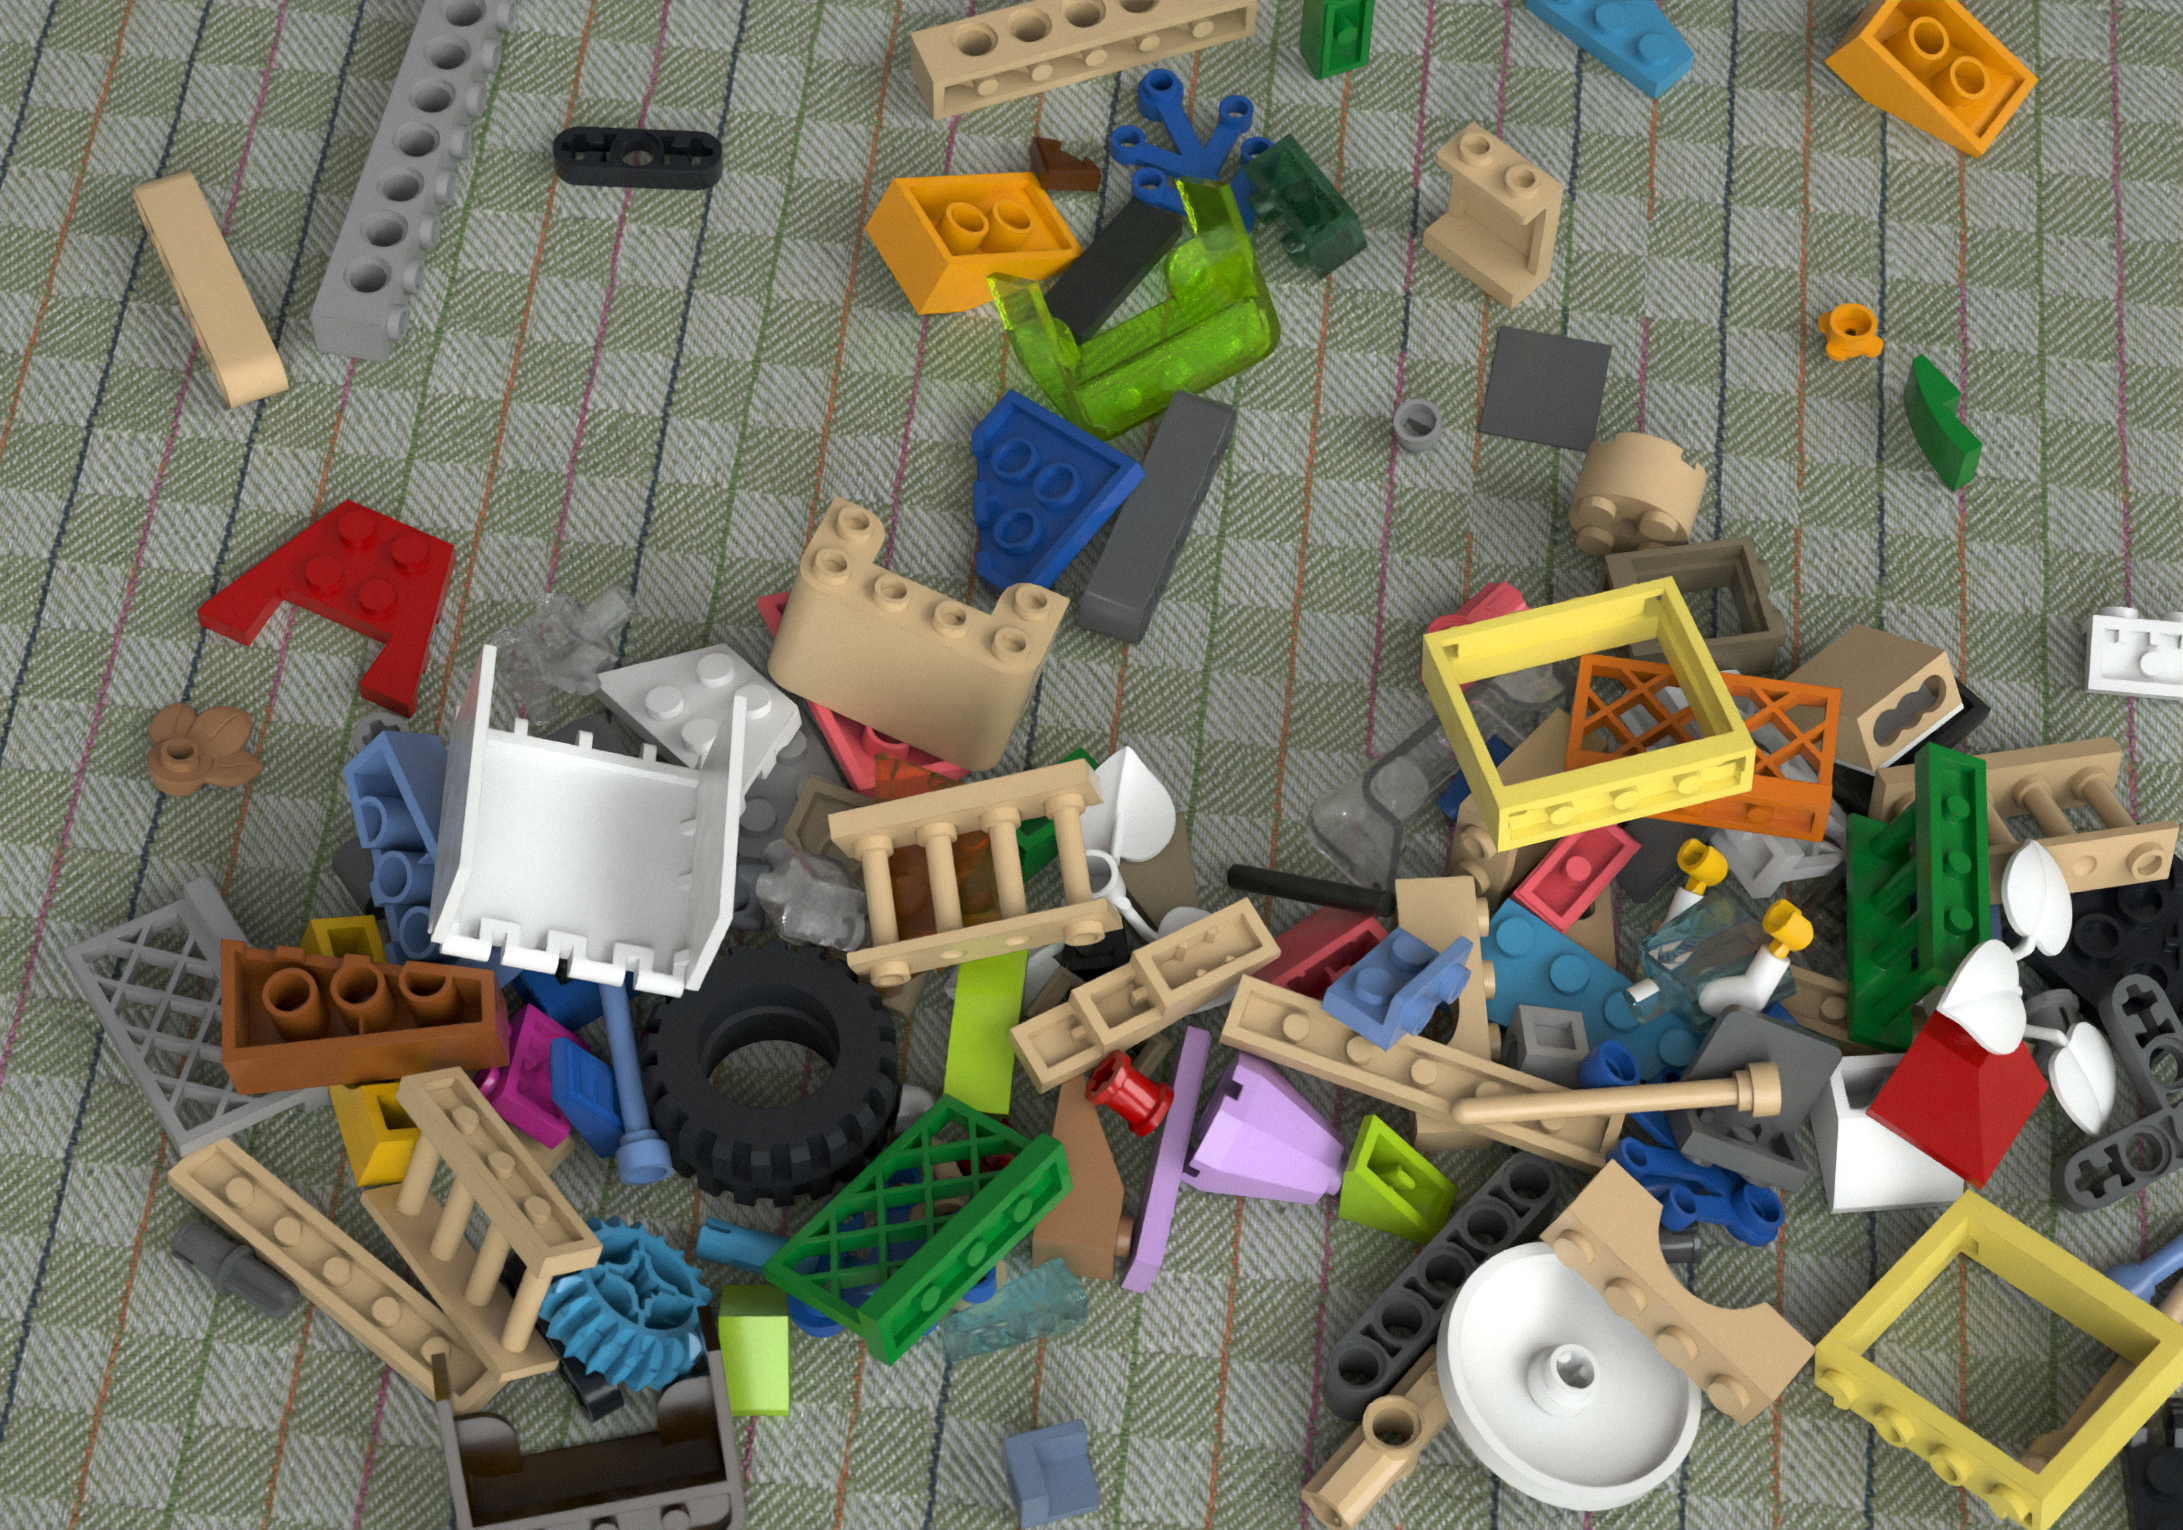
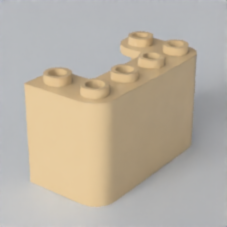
(906, 652)

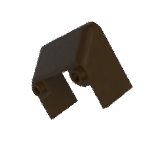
(645, 1481)

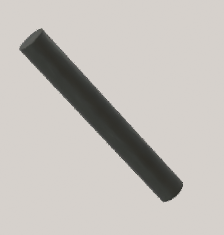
(1311, 890)

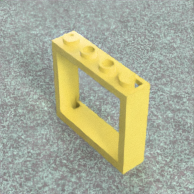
(1604, 791)
(2057, 1282)

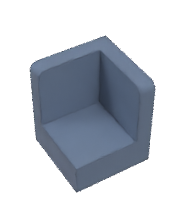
(1050, 1474)

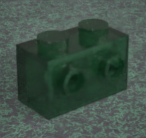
(1304, 206)

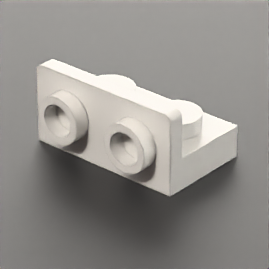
(2134, 654)

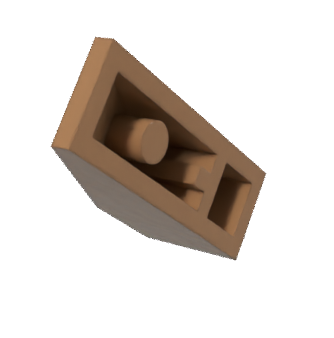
(1089, 1222)

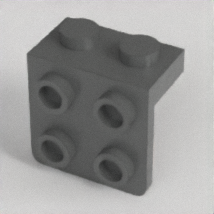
(1755, 1147)

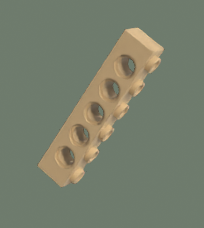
(1061, 43)

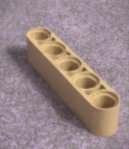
(210, 289)

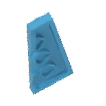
(1550, 971)

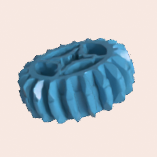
(630, 1311)

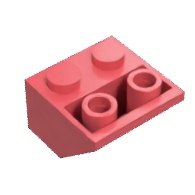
(1321, 950)

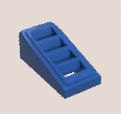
(586, 1095)

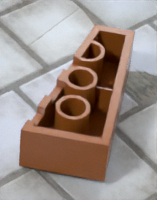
(352, 1020)

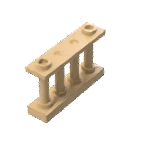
(2042, 783)
(934, 823)
(523, 1213)

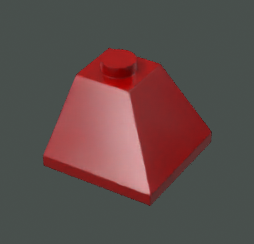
(1959, 1099)

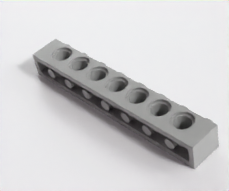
(409, 177)

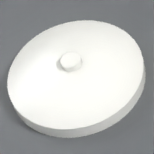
(1560, 1385)

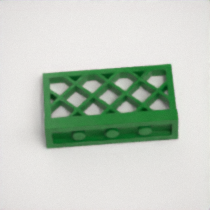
(958, 1246)

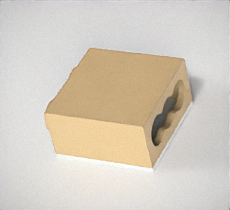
(1889, 695)

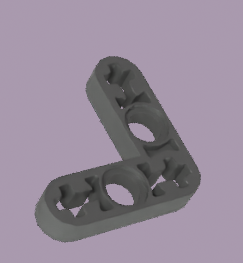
(2160, 1127)

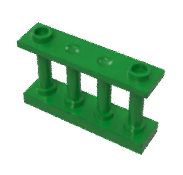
(1951, 896)

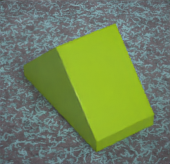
(1393, 1186)
(756, 1349)

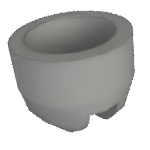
(1423, 417)
(912, 1104)

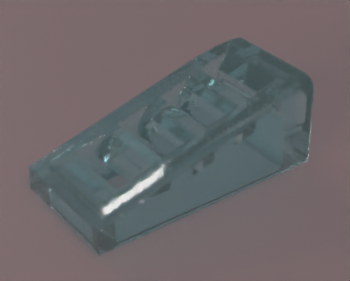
(1023, 1311)

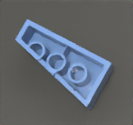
(397, 814)

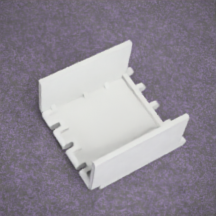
(585, 851)

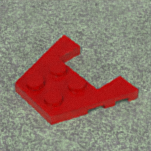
(361, 575)

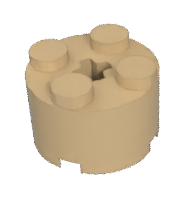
(1635, 495)

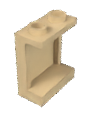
(1497, 216)

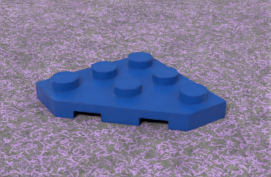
(1040, 492)

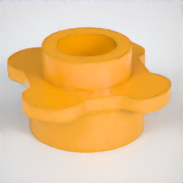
(1850, 332)

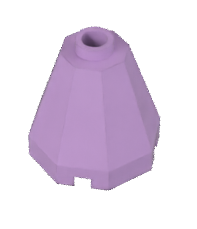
(1264, 1139)

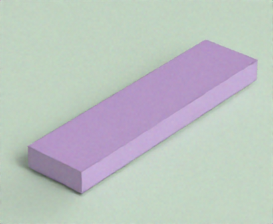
(1166, 1162)

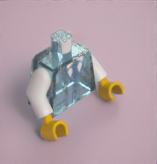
(1714, 951)

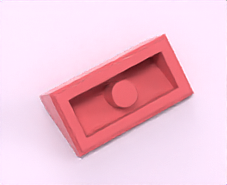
(1575, 874)

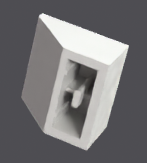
(1864, 1161)

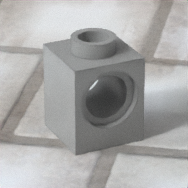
(1546, 1044)

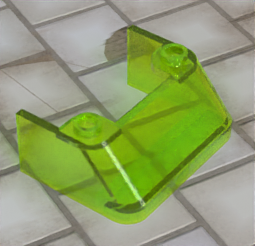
(1196, 339)

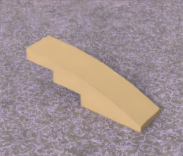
(1144, 995)

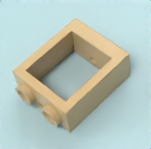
(1472, 848)

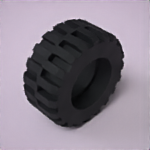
(779, 1148)

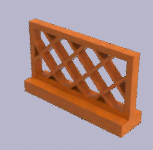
(1775, 803)

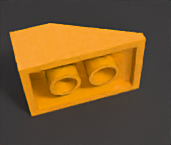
(1933, 70)
(958, 228)

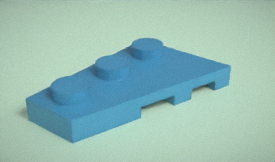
(1623, 35)

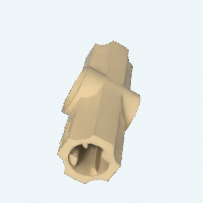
(1367, 1467)

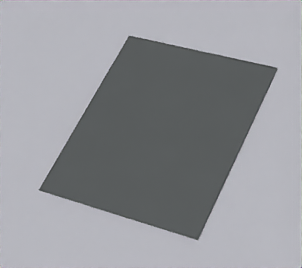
(1545, 388)

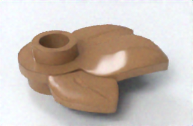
(200, 749)

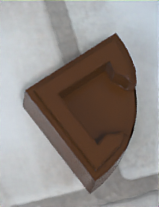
(1060, 169)

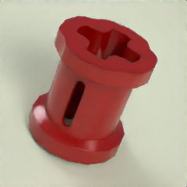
(1129, 1093)

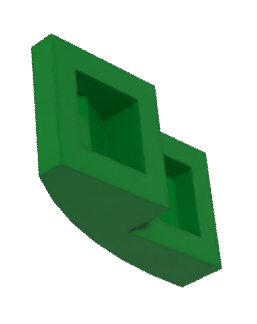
(1931, 412)

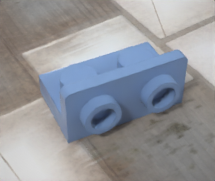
(1398, 987)

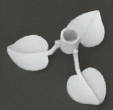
(1131, 825)
(1989, 1003)

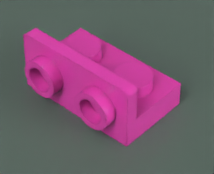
(524, 1088)

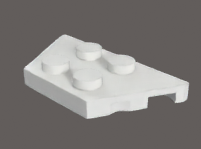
(684, 699)

